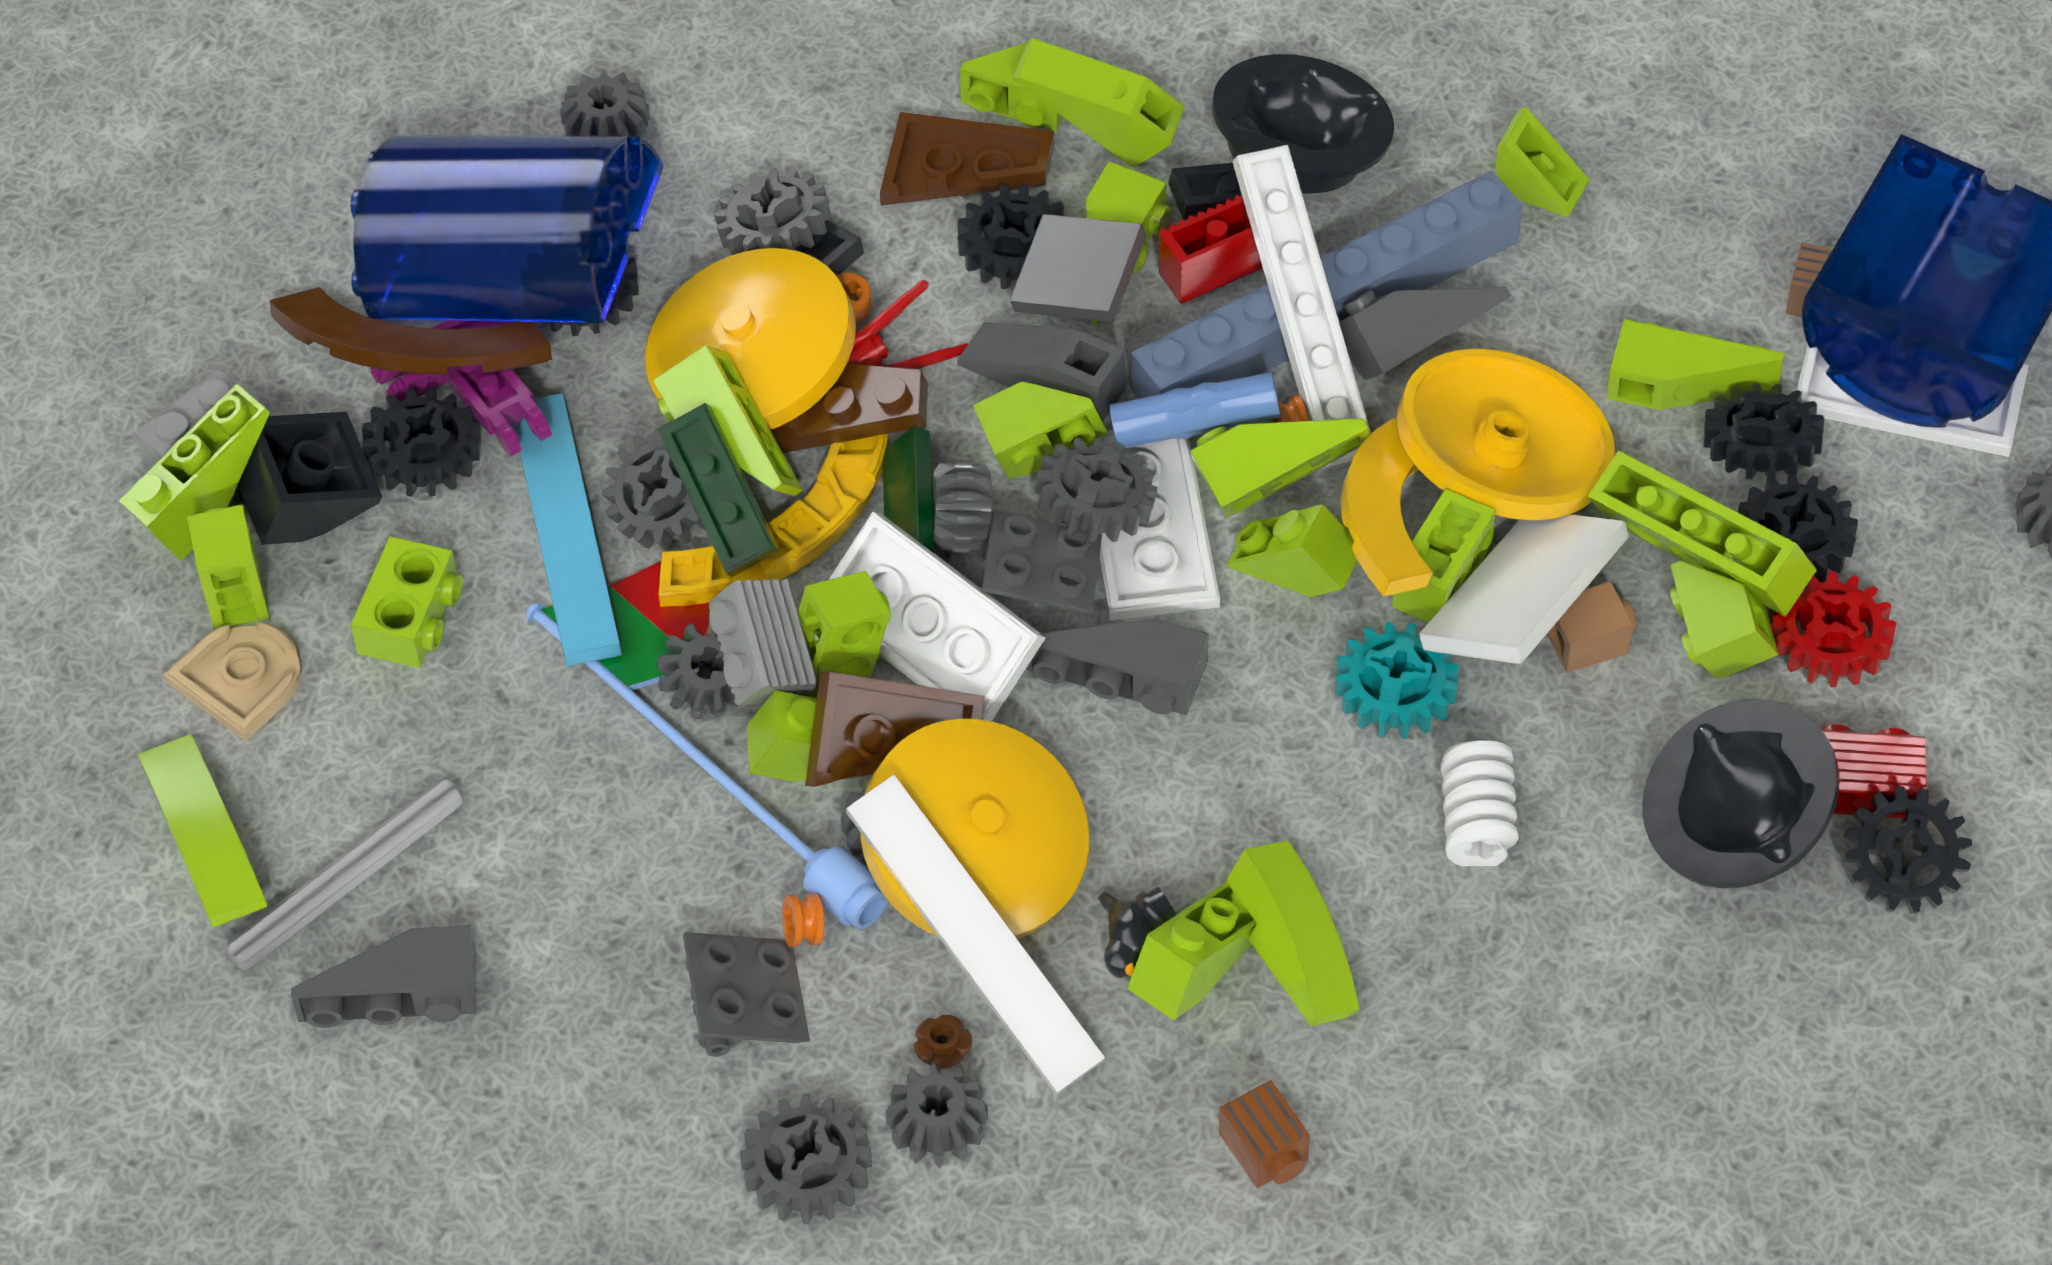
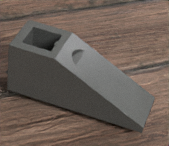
(1049, 358)
(1131, 659)
(406, 976)

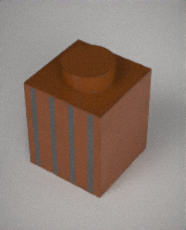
(1265, 1135)

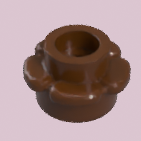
(945, 1054)

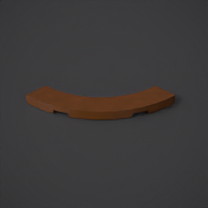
(393, 347)

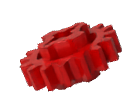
(1834, 631)

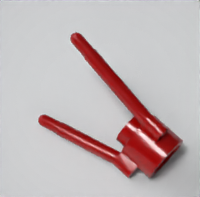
(870, 349)

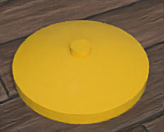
(776, 319)
(1505, 433)
(1000, 811)

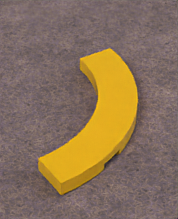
(1374, 513)
(800, 531)

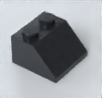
(306, 477)

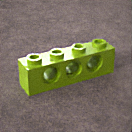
(1702, 531)

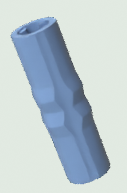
(1195, 410)

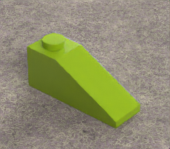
(713, 379)
(1267, 457)

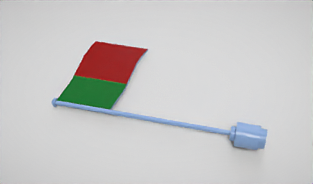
(642, 631)

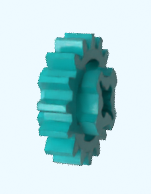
(1402, 677)

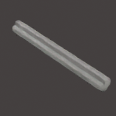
(343, 874)

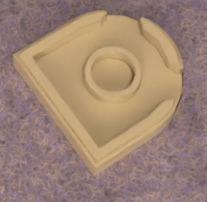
(239, 675)

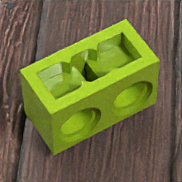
(1452, 545)
(228, 566)
(397, 601)
(844, 625)

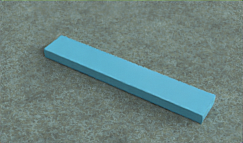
(567, 538)

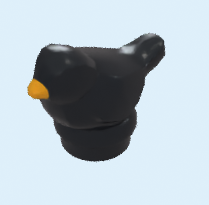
(1129, 927)

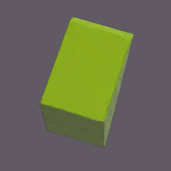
(1538, 167)

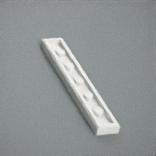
(1299, 288)
(975, 935)

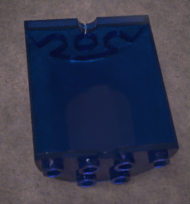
(498, 225)
(1933, 290)

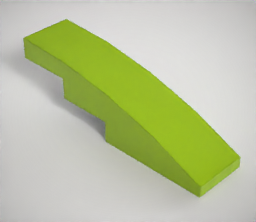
(202, 831)

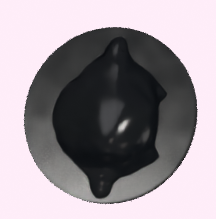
(1315, 107)
(1741, 793)

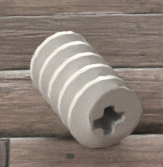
(1478, 803)

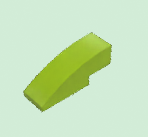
(1295, 931)

